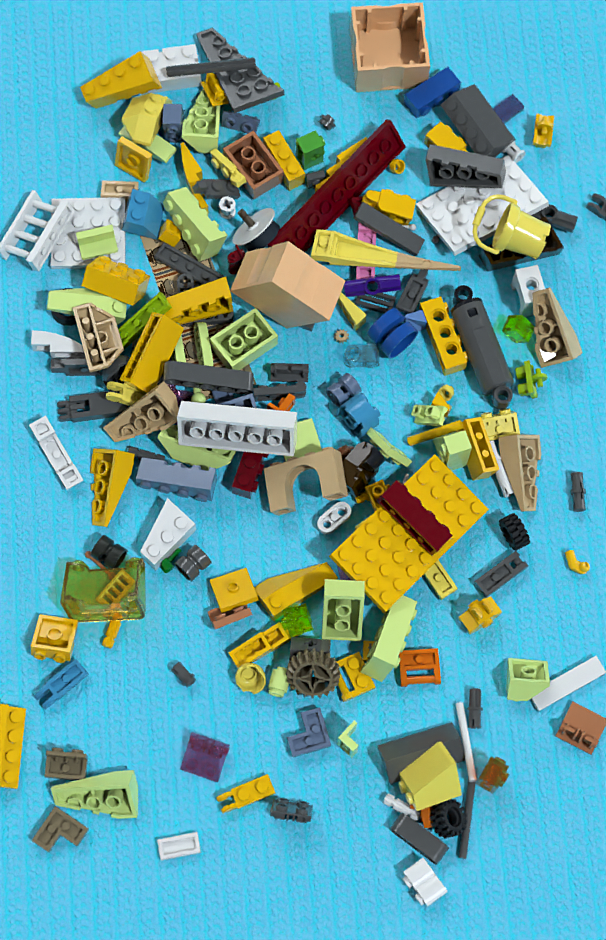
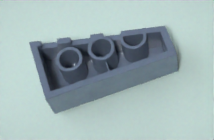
(177, 479)

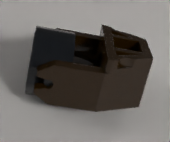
(361, 467)

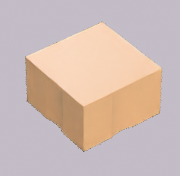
(389, 47)
(287, 285)

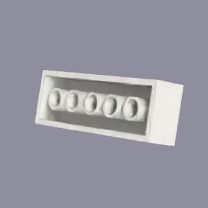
(237, 428)

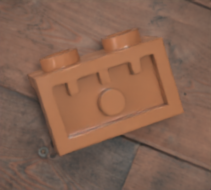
(221, 619)

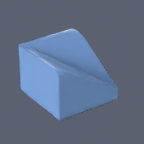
(417, 319)

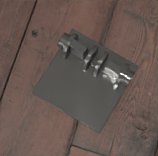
(300, 809)

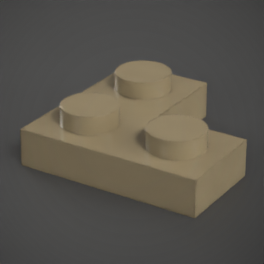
(57, 825)

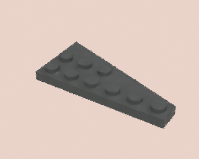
(241, 87)

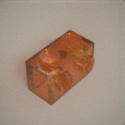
(493, 774)

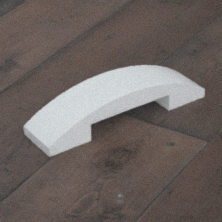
(56, 453)

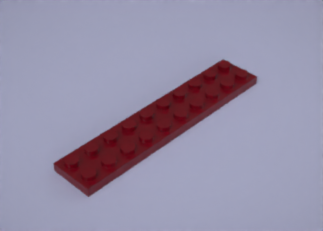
(346, 183)

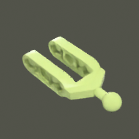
(203, 353)

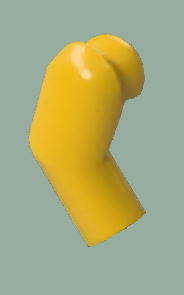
(574, 564)

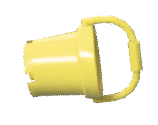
(515, 230)

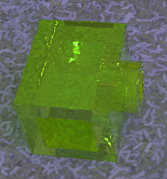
(518, 328)

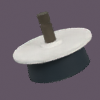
(256, 230)

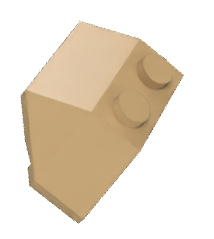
(98, 336)

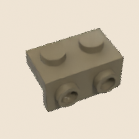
(66, 764)

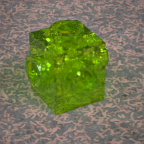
(297, 620)

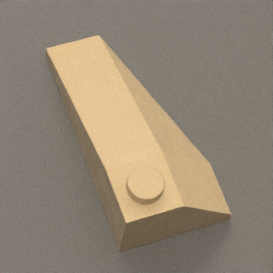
(554, 334)
(150, 413)
(520, 461)

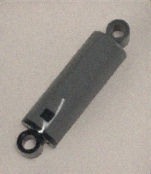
(482, 347)

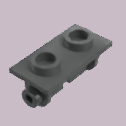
(289, 372)

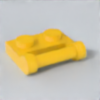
(359, 681)

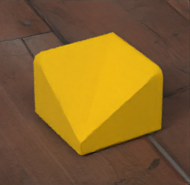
(169, 233)
(439, 401)

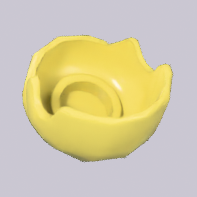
(250, 678)

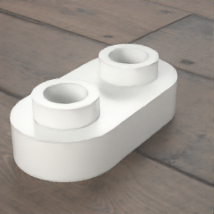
(333, 518)

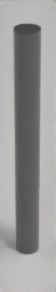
(468, 810)

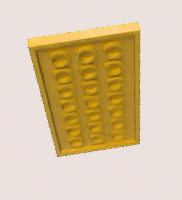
(388, 555)

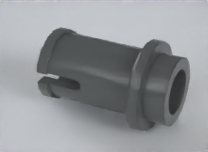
(183, 674)

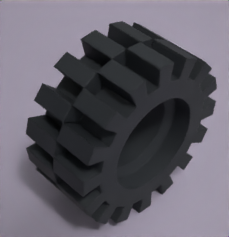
(514, 531)
(441, 821)

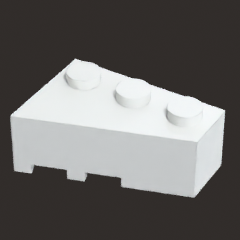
(167, 534)

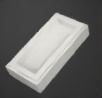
(179, 846)

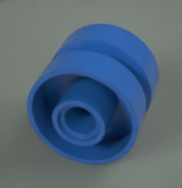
(392, 333)

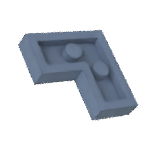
(314, 738)

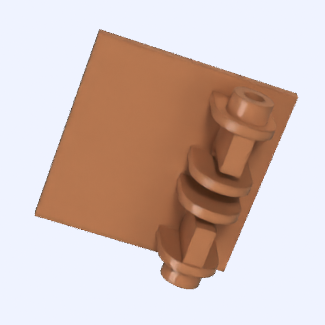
(581, 728)

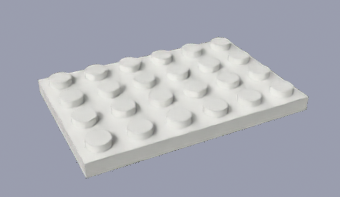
(454, 208)

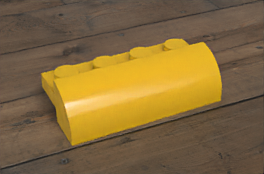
(11, 739)

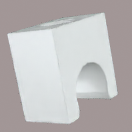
(521, 280)

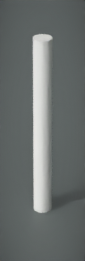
(466, 742)

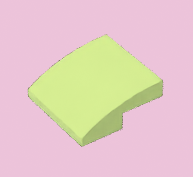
(306, 439)

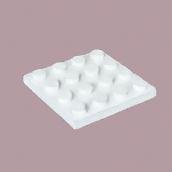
(89, 214)

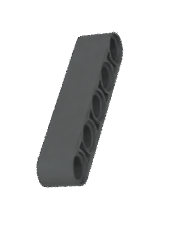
(208, 377)

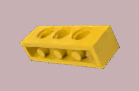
(448, 362)

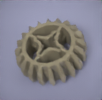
(325, 673)

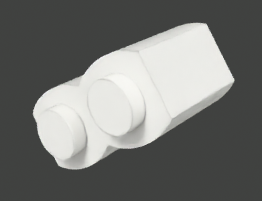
(424, 882)

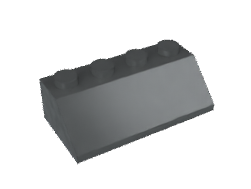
(478, 121)

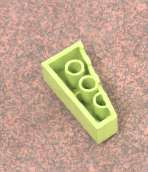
(194, 224)
(390, 639)

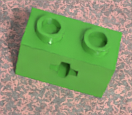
(310, 150)

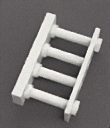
(49, 236)

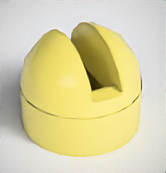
(446, 388)

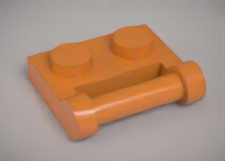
(416, 661)

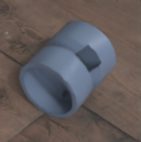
(348, 386)

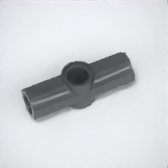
(559, 219)

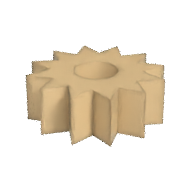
(343, 339)

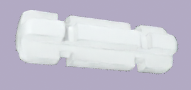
(401, 806)

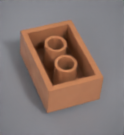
(255, 164)

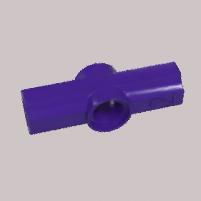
(385, 284)

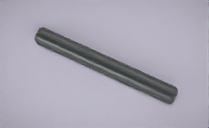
(210, 67)

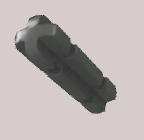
(145, 454)

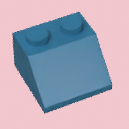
(143, 214)

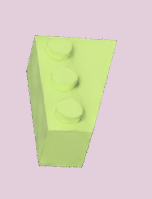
(453, 449)

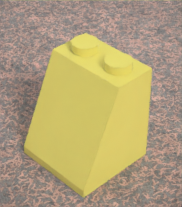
(430, 778)

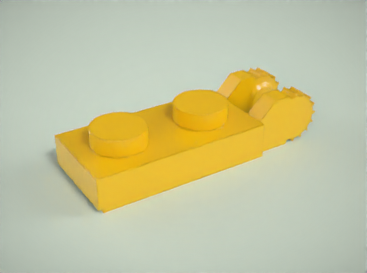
(248, 793)

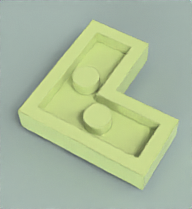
(387, 448)

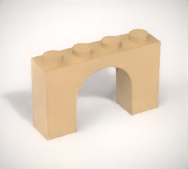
(281, 478)

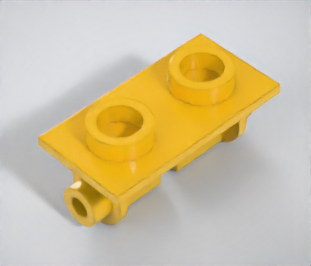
(213, 90)

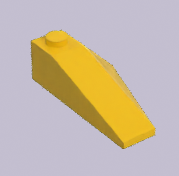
(111, 475)
(292, 588)

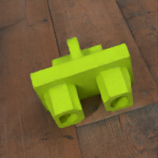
(527, 371)

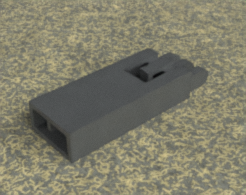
(99, 407)

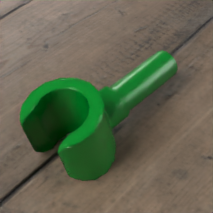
(166, 564)

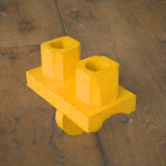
(543, 131)

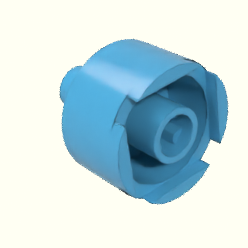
(358, 415)

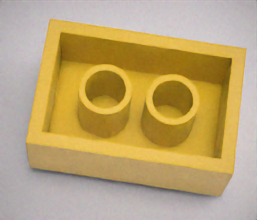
(116, 280)

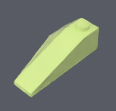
(202, 125)
(64, 301)
(106, 793)

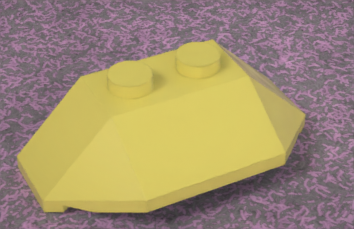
(144, 117)

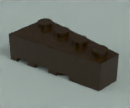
(509, 258)

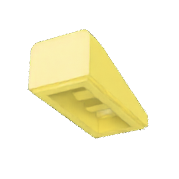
(351, 311)

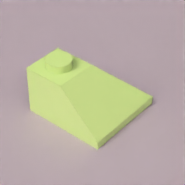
(526, 678)

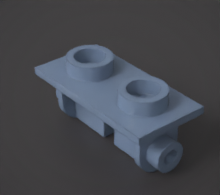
(240, 123)

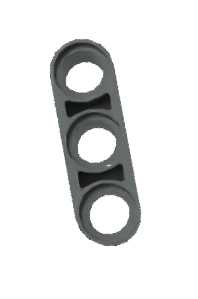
(419, 838)

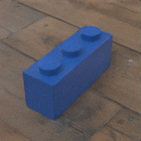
(432, 92)

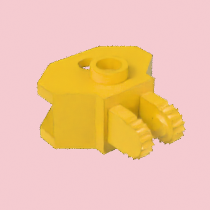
(480, 614)

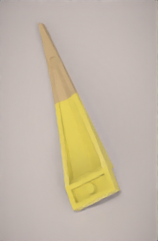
(348, 251)

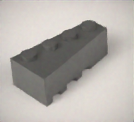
(463, 169)

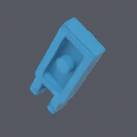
(62, 683)

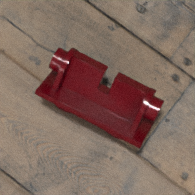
(235, 259)

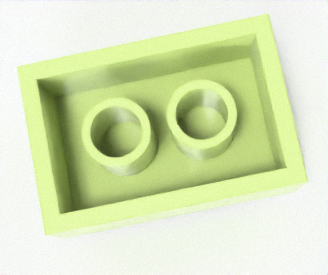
(244, 340)
(343, 610)

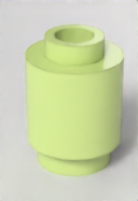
(278, 682)

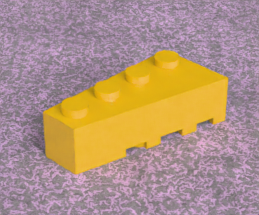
(122, 81)
(201, 302)

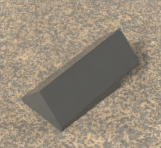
(402, 752)

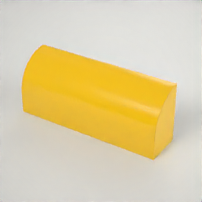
(151, 353)

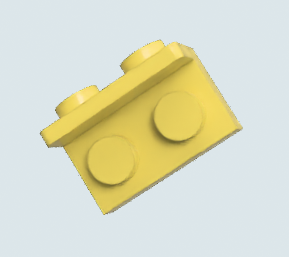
(500, 424)

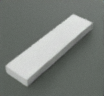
(569, 682)

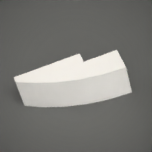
(58, 345)

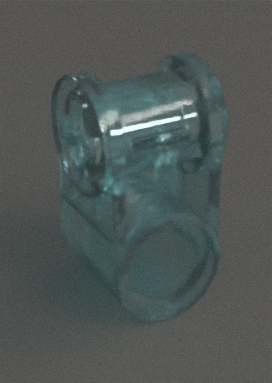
(363, 356)

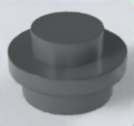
(327, 121)

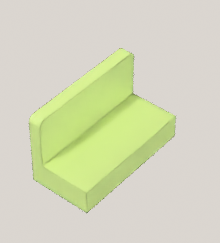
(97, 242)
(346, 743)

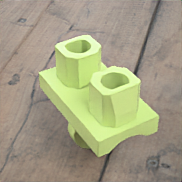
(429, 415)

